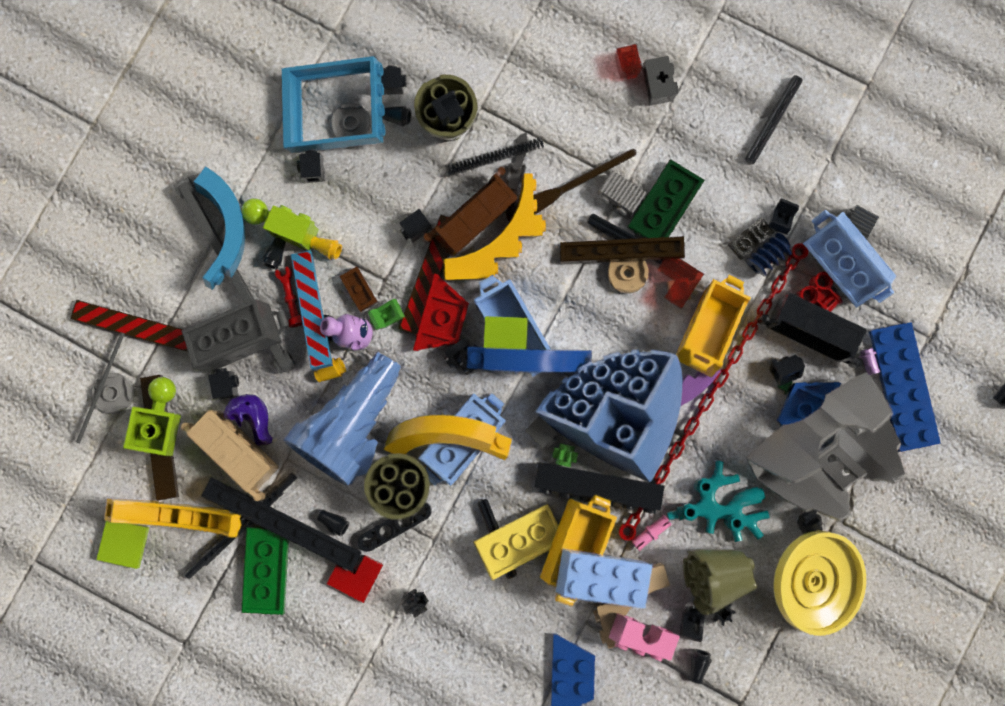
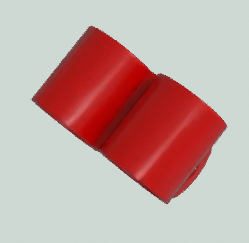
(821, 295)

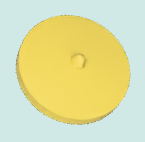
(820, 582)

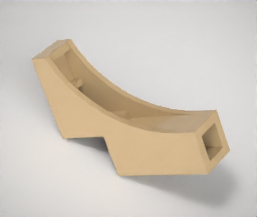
(606, 612)

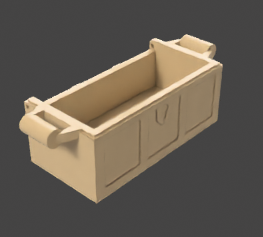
(232, 451)

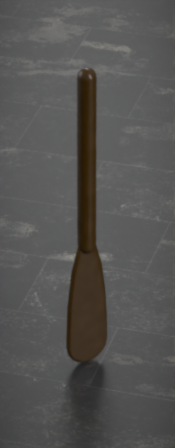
(549, 196)

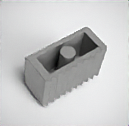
(621, 194)

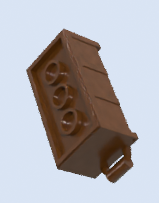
(473, 215)

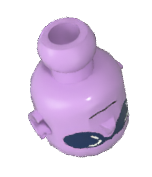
(348, 331)

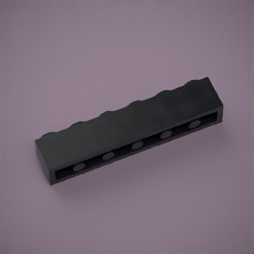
(587, 484)

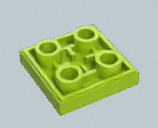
(505, 332)
(123, 544)

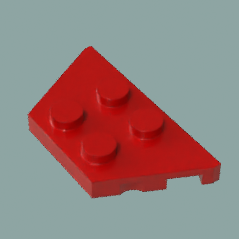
(441, 317)

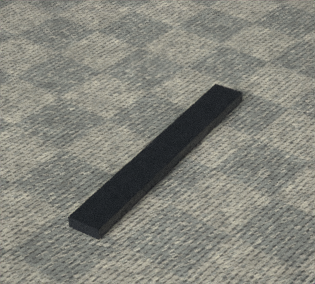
(281, 524)

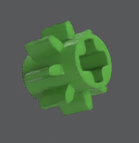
(565, 455)

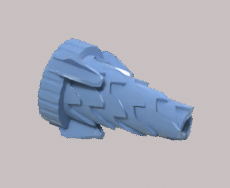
(337, 434)

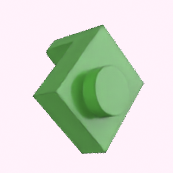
(386, 315)

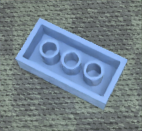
(603, 578)

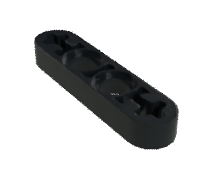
(395, 527)

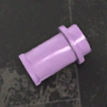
(869, 361)

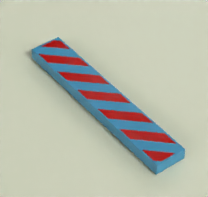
(311, 310)

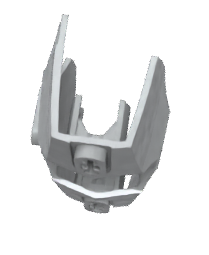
(863, 447)

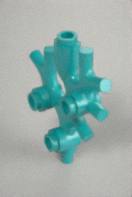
(712, 511)

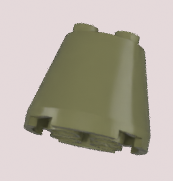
(436, 88)
(384, 493)
(717, 577)

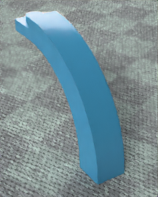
(230, 256)

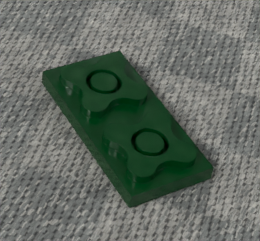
(666, 202)

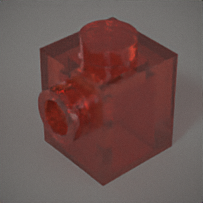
(628, 61)

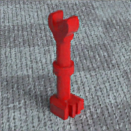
(296, 319)

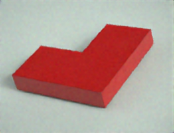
(356, 584)

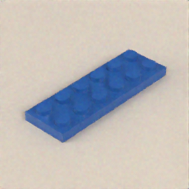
(905, 386)

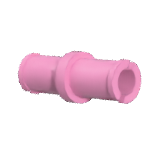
(651, 532)

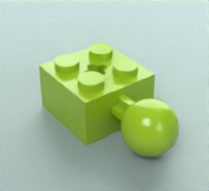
(281, 222)
(143, 420)

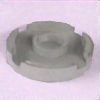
(350, 121)
(115, 395)

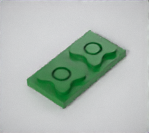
(264, 572)

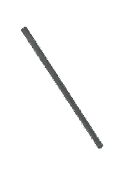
(100, 387)

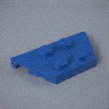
(804, 400)
(571, 673)

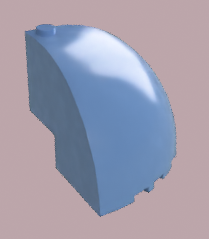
(620, 409)

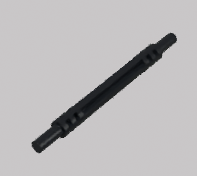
(221, 543)

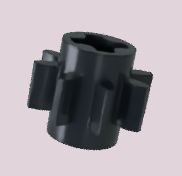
(415, 603)
(725, 615)

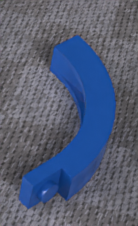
(527, 359)

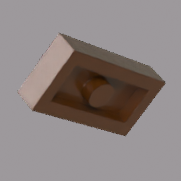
(358, 289)

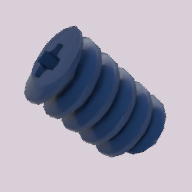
(768, 254)

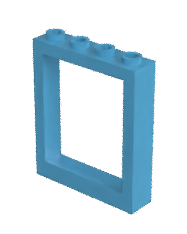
(292, 103)

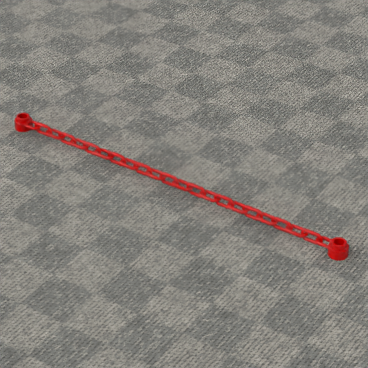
(804, 252)

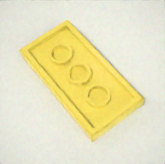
(517, 542)

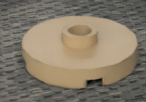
(628, 284)

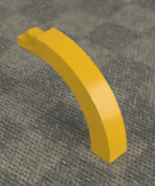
(447, 430)

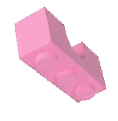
(658, 642)

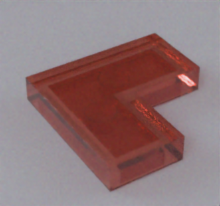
(684, 277)

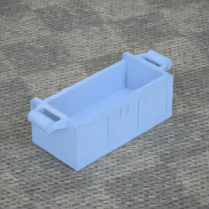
(850, 259)
(506, 302)
(452, 459)

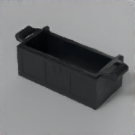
(816, 329)

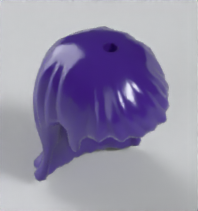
(254, 412)

